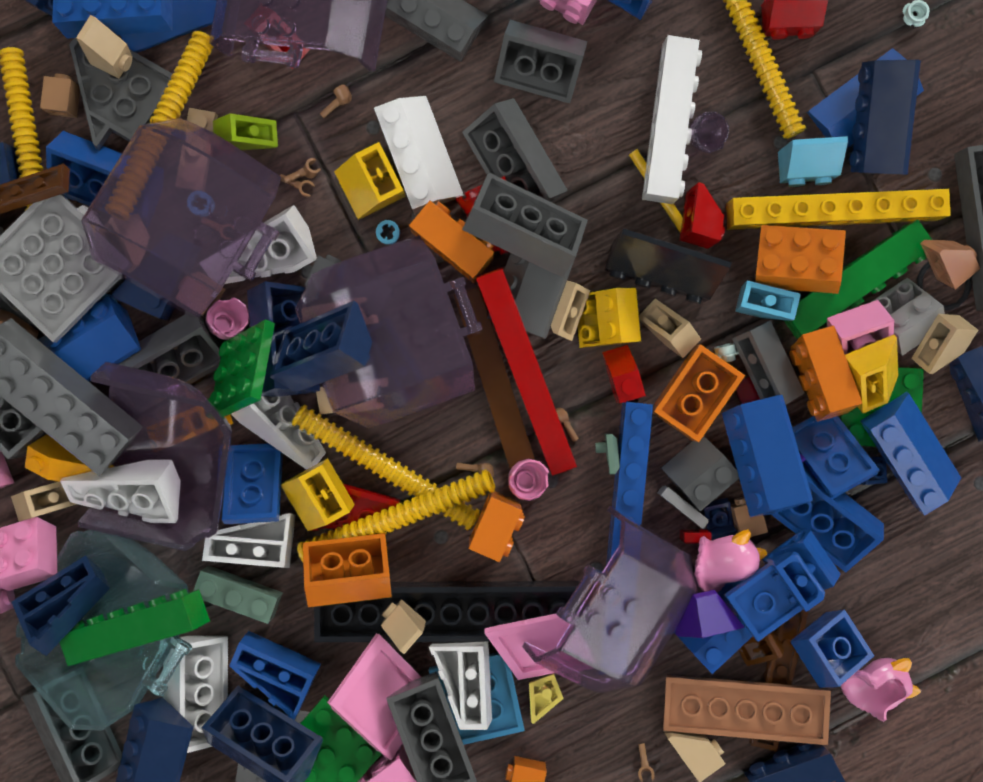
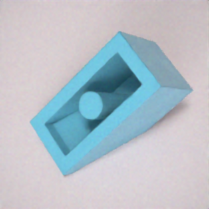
(767, 301)

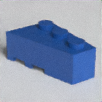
(275, 671)

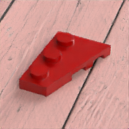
(365, 503)

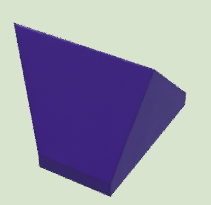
(707, 617)

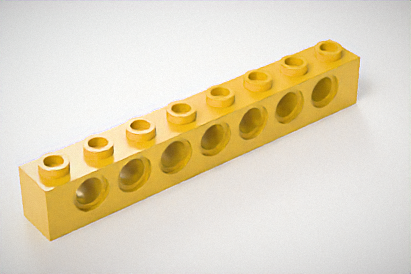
(838, 209)

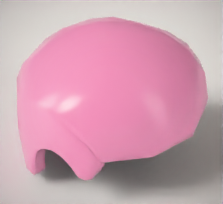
(227, 318)
(528, 479)

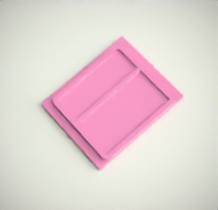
(540, 632)
(364, 691)

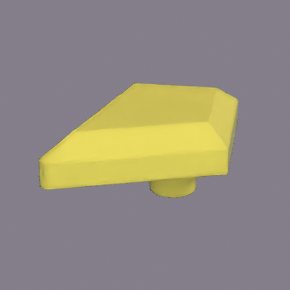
(543, 696)

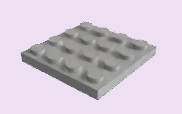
(50, 267)

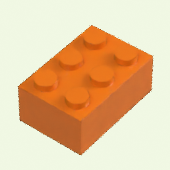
(450, 242)
(801, 258)
(825, 374)
(697, 393)
(495, 526)
(346, 570)

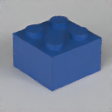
(832, 649)

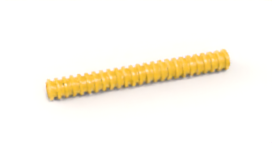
(765, 67)
(183, 79)
(20, 111)
(377, 462)
(413, 509)

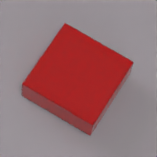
(694, 535)

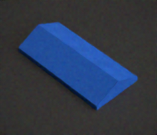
(187, 17)
(837, 112)

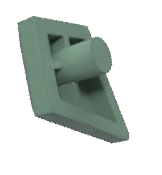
(609, 447)

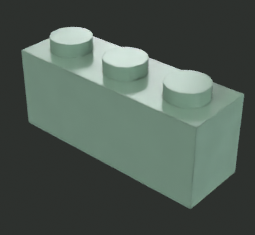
(238, 594)

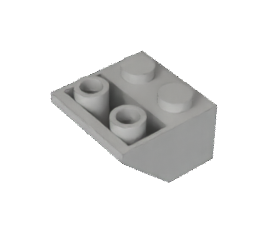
(912, 313)

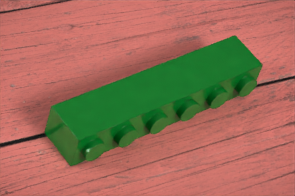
(861, 277)
(135, 627)

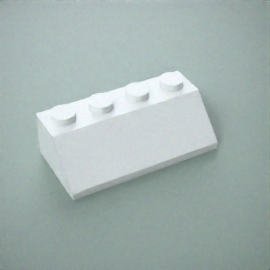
(418, 151)
(199, 683)

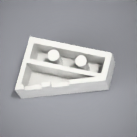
(253, 543)
(467, 680)

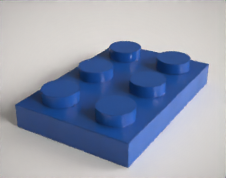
(833, 455)
(252, 484)

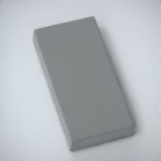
(683, 506)

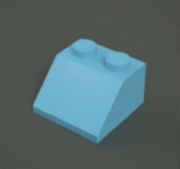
(812, 160)

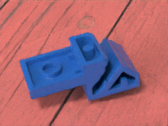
(788, 583)

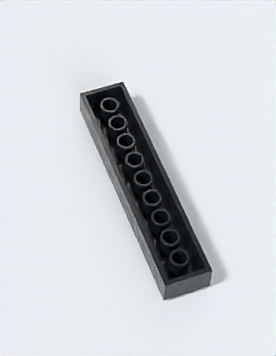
(451, 609)

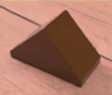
(765, 650)

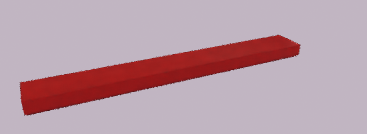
(526, 371)

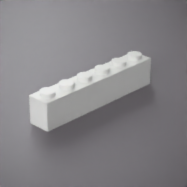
(671, 120)

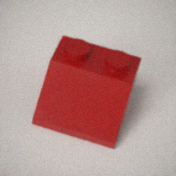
(792, 18)

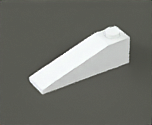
(288, 253)
(272, 422)
(136, 488)

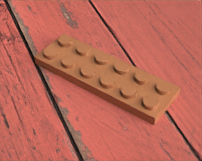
(747, 709)

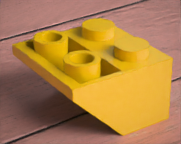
(369, 181)
(609, 318)
(875, 372)
(318, 495)

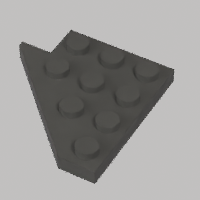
(118, 103)

